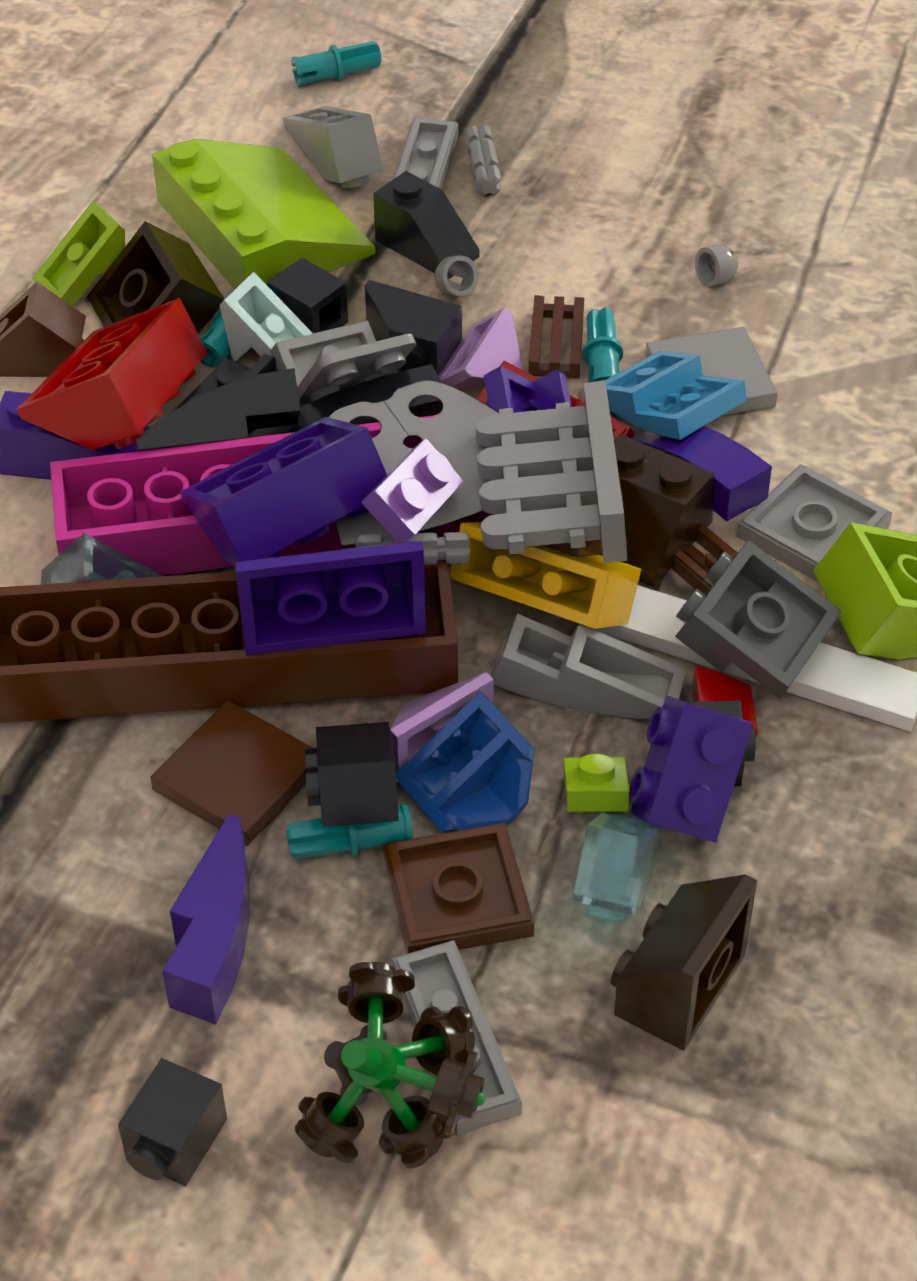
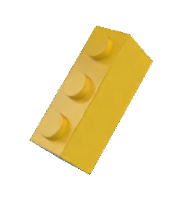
(552, 581)

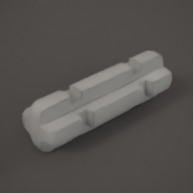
(483, 160)
(452, 547)

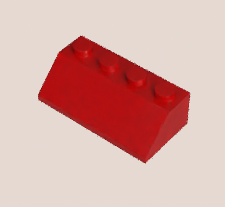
(118, 378)

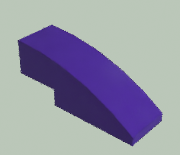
(740, 474)
(210, 928)

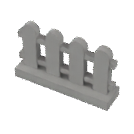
(552, 477)

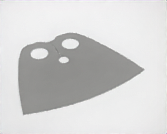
(449, 433)

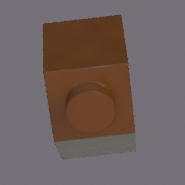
(38, 333)

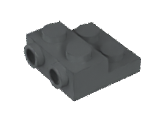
(756, 618)

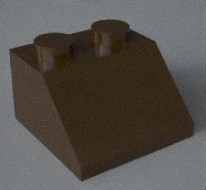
(152, 272)
(662, 506)
(685, 958)

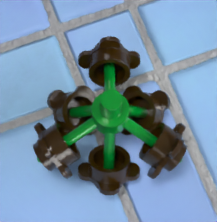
(369, 1063)

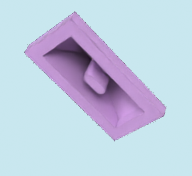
(482, 351)
(427, 715)

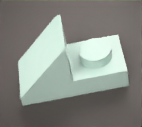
(257, 319)

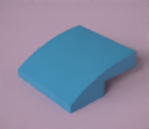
(672, 394)

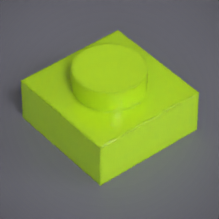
(596, 784)

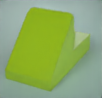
(82, 254)

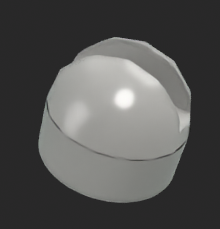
(715, 265)
(458, 266)

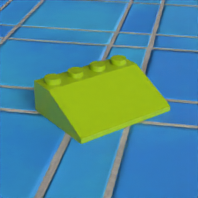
(253, 209)

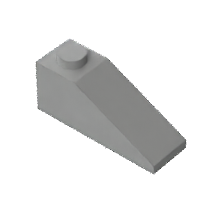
(337, 143)

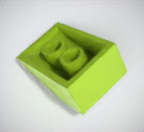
(874, 583)

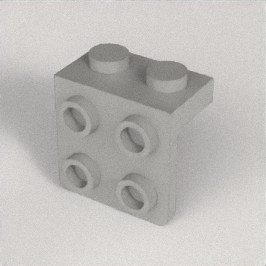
(340, 358)

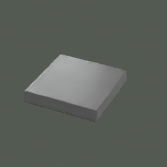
(729, 356)
(806, 519)

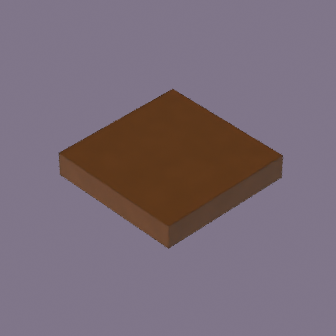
(236, 769)
(458, 889)

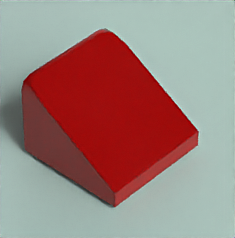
(715, 686)

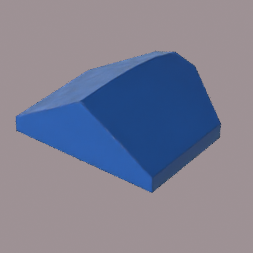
(471, 770)

